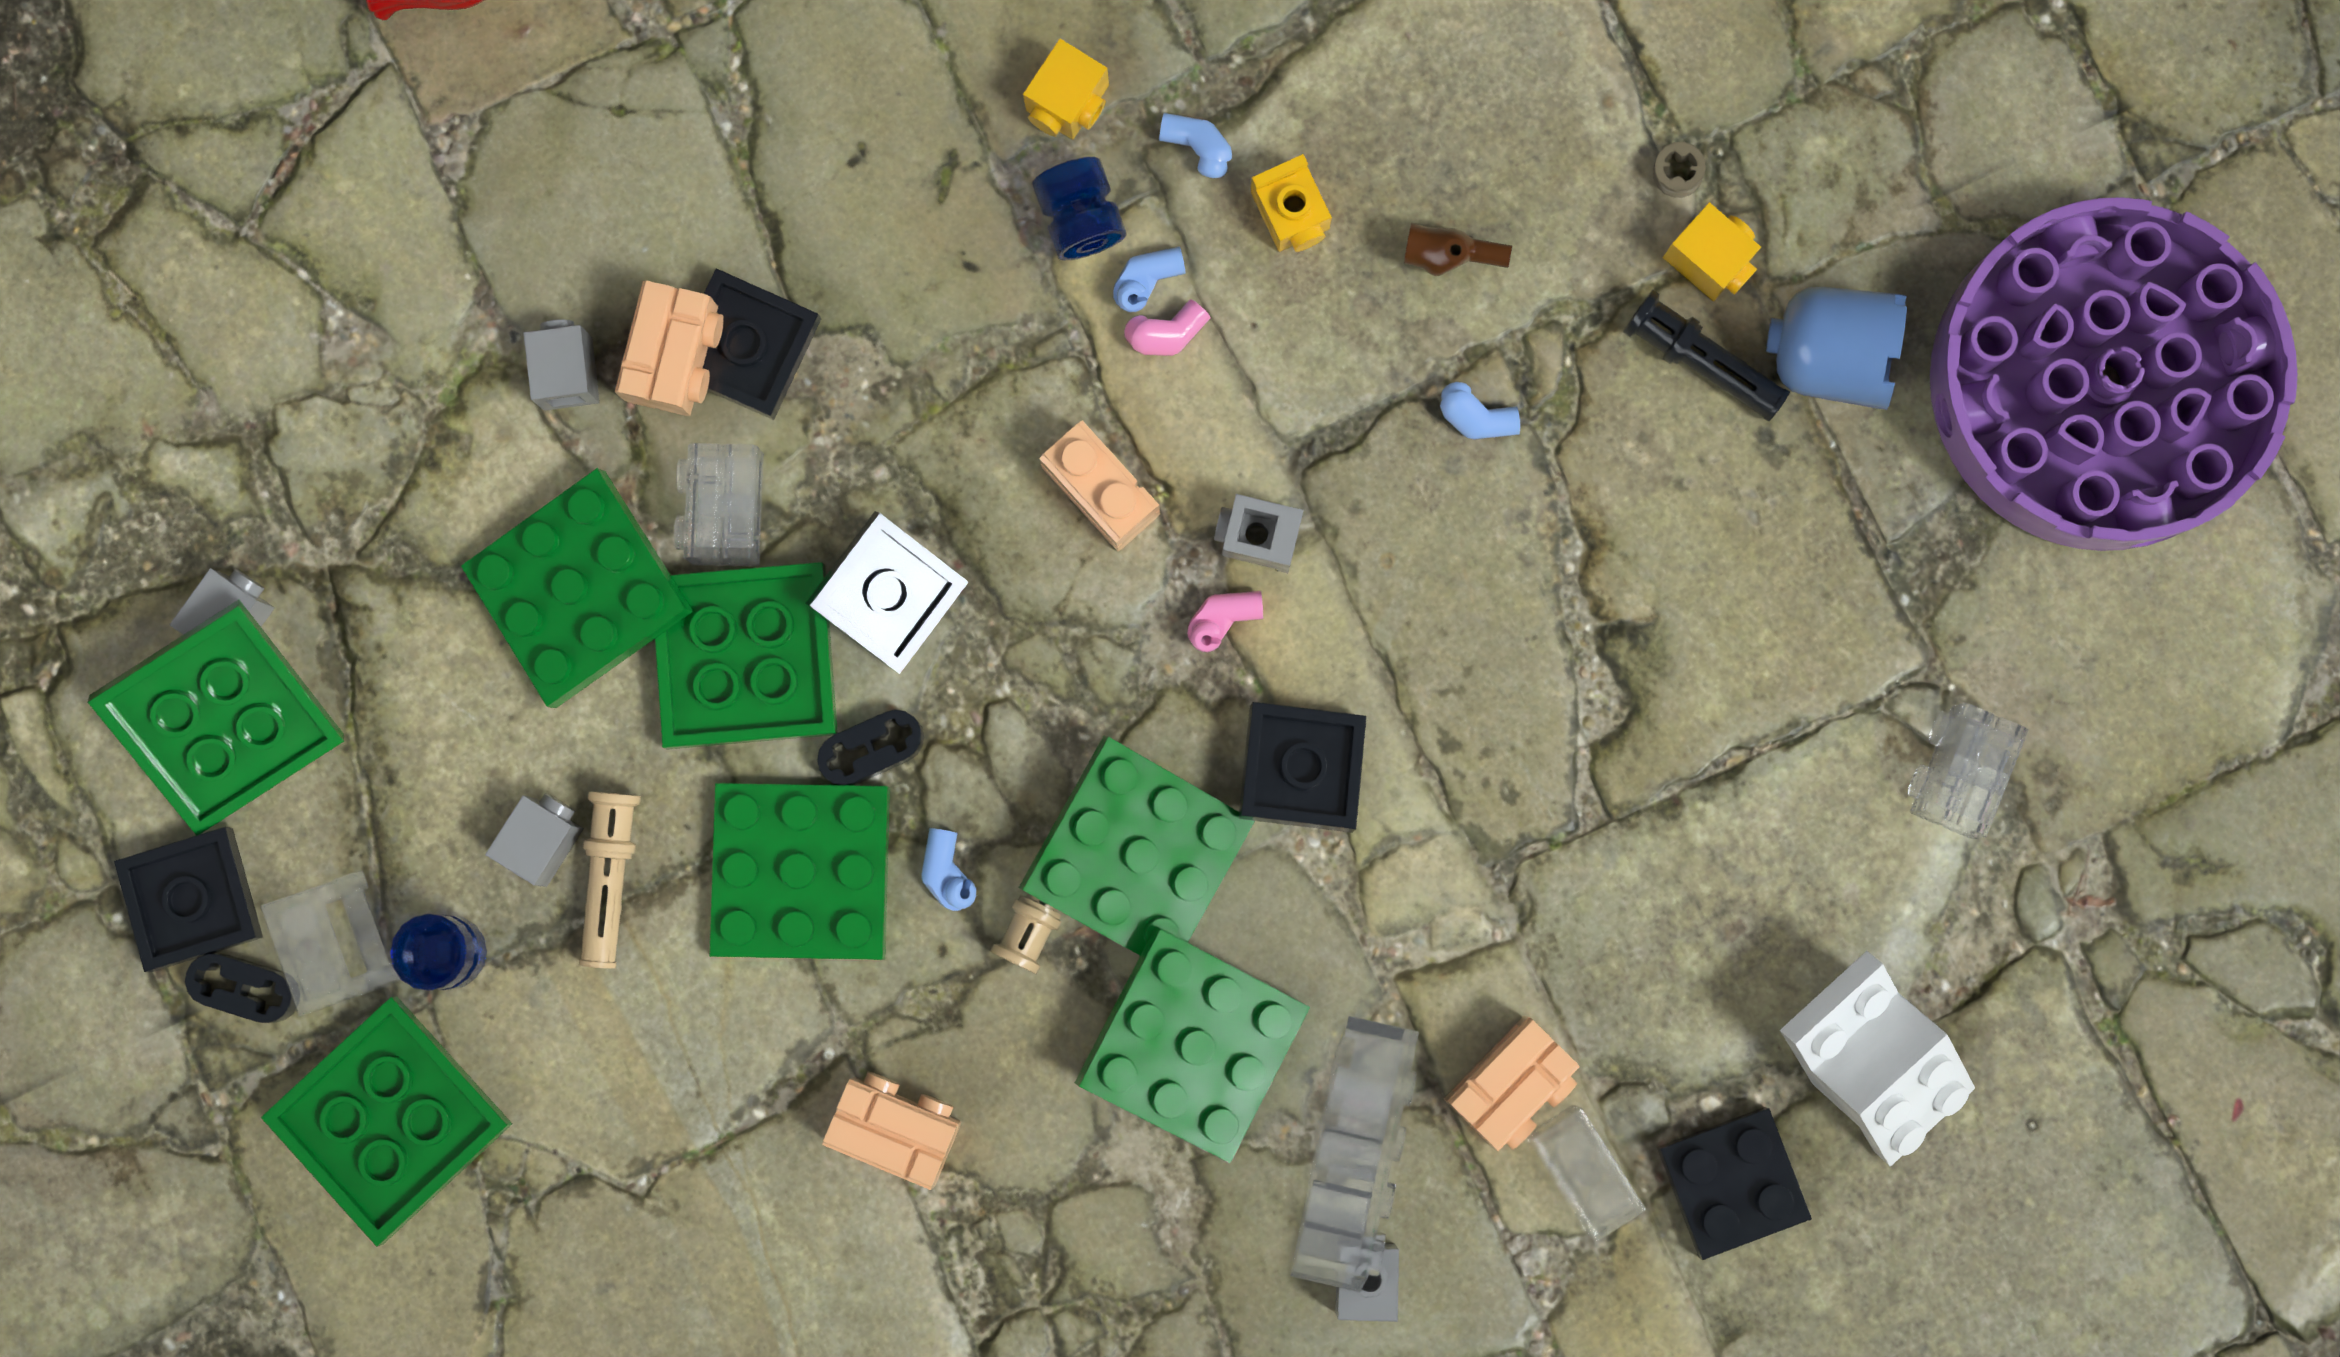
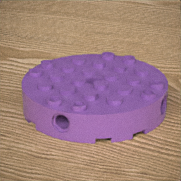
(2196, 356)

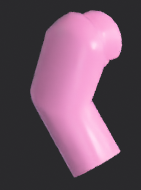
(1166, 336)
(1218, 614)

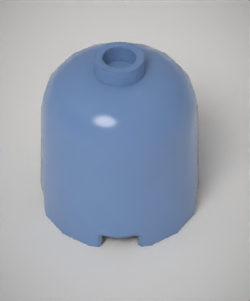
(1839, 344)

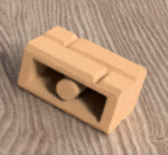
(669, 348)
(1100, 485)
(1513, 1085)
(892, 1130)

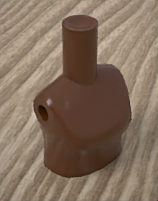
(1432, 251)

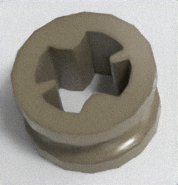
(1677, 186)

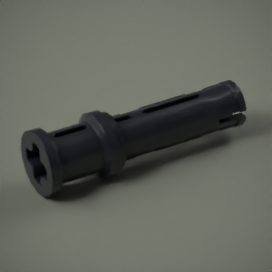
(1766, 395)

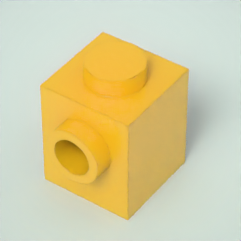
(1066, 92)
(1714, 252)

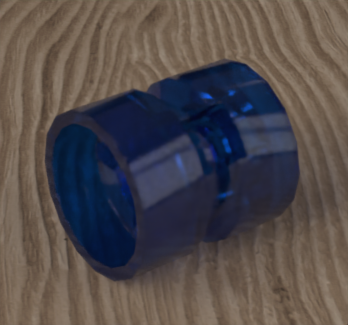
(1077, 202)
(438, 952)

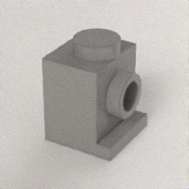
(1278, 521)

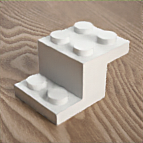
(1879, 1059)

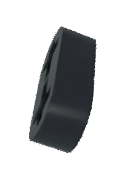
(865, 735)
(238, 1001)

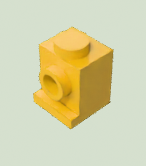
(1288, 228)

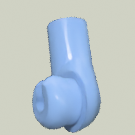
(1204, 140)
(1142, 274)
(1473, 418)
(942, 875)

